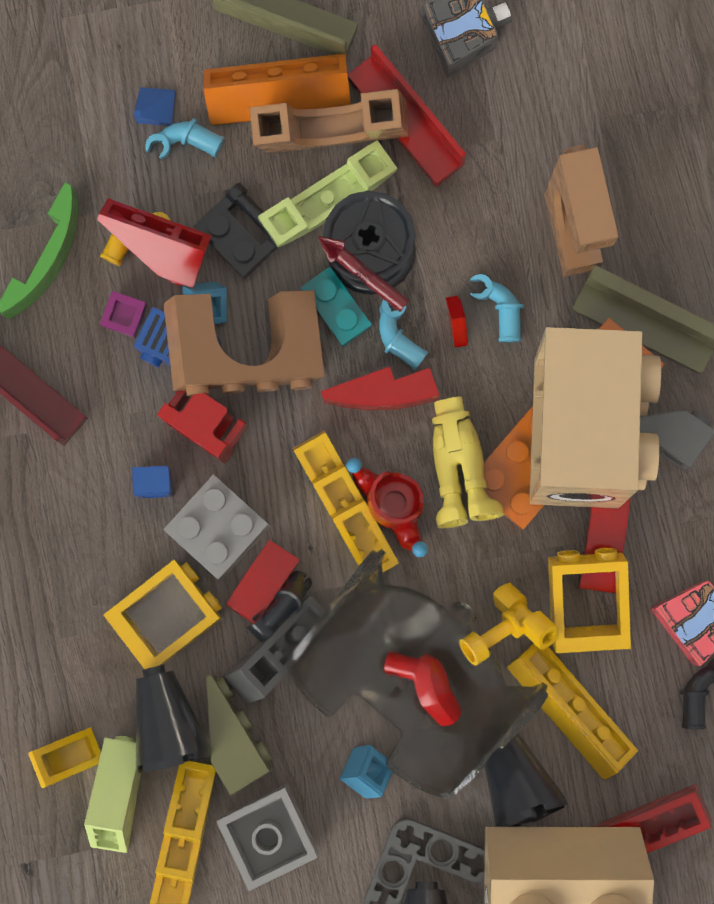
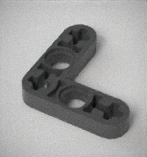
(408, 855)

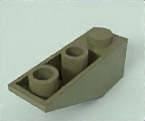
(232, 746)

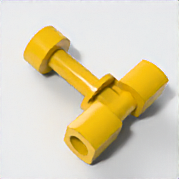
(515, 620)

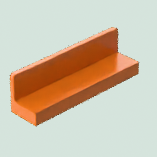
(298, 82)

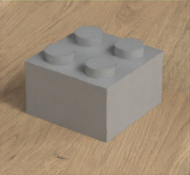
(217, 528)
(268, 837)

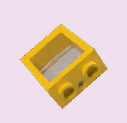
(167, 612)

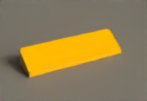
(575, 711)

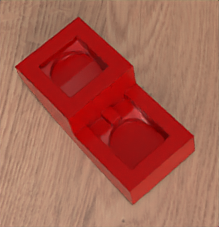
(262, 581)

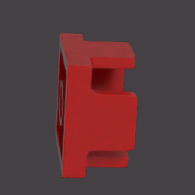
(203, 423)

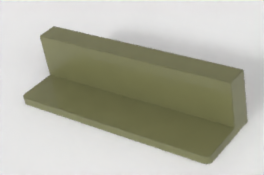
(295, 21)
(663, 324)

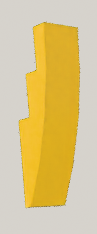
(342, 499)
(183, 833)

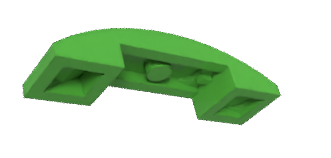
(20, 295)

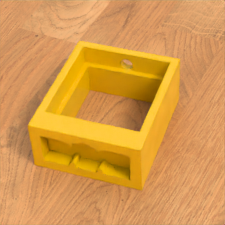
(590, 637)

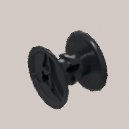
(369, 218)

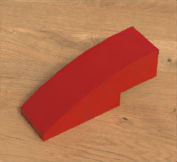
(383, 392)

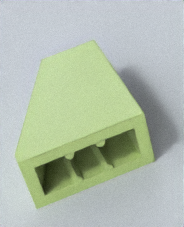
(113, 796)

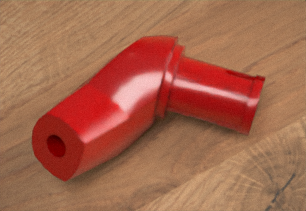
(430, 684)

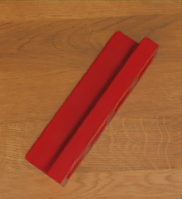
(429, 141)

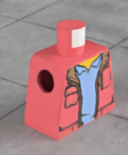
(690, 620)

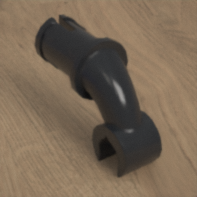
(286, 602)
(695, 697)

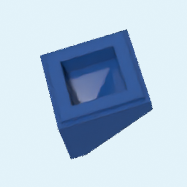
(155, 106)

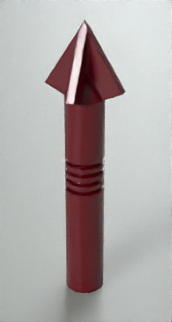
(336, 251)

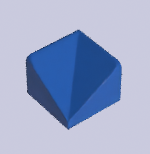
(152, 482)

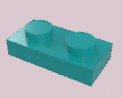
(337, 307)

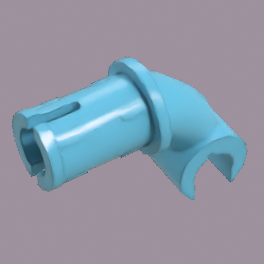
(186, 132)
(507, 305)
(395, 341)

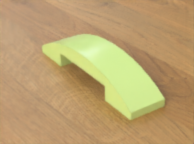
(311, 207)

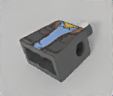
(463, 30)

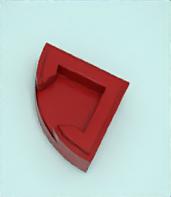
(457, 321)

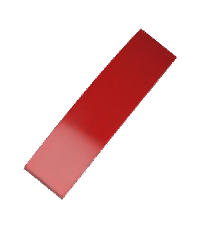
(605, 530)

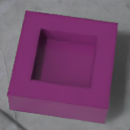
(123, 314)

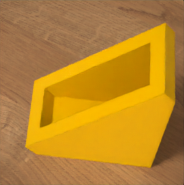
(65, 757)

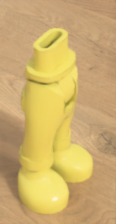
(455, 444)

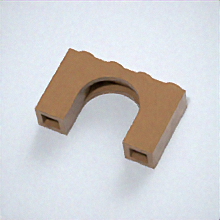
(284, 128)
(580, 210)
(202, 364)

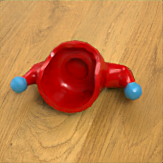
(393, 502)

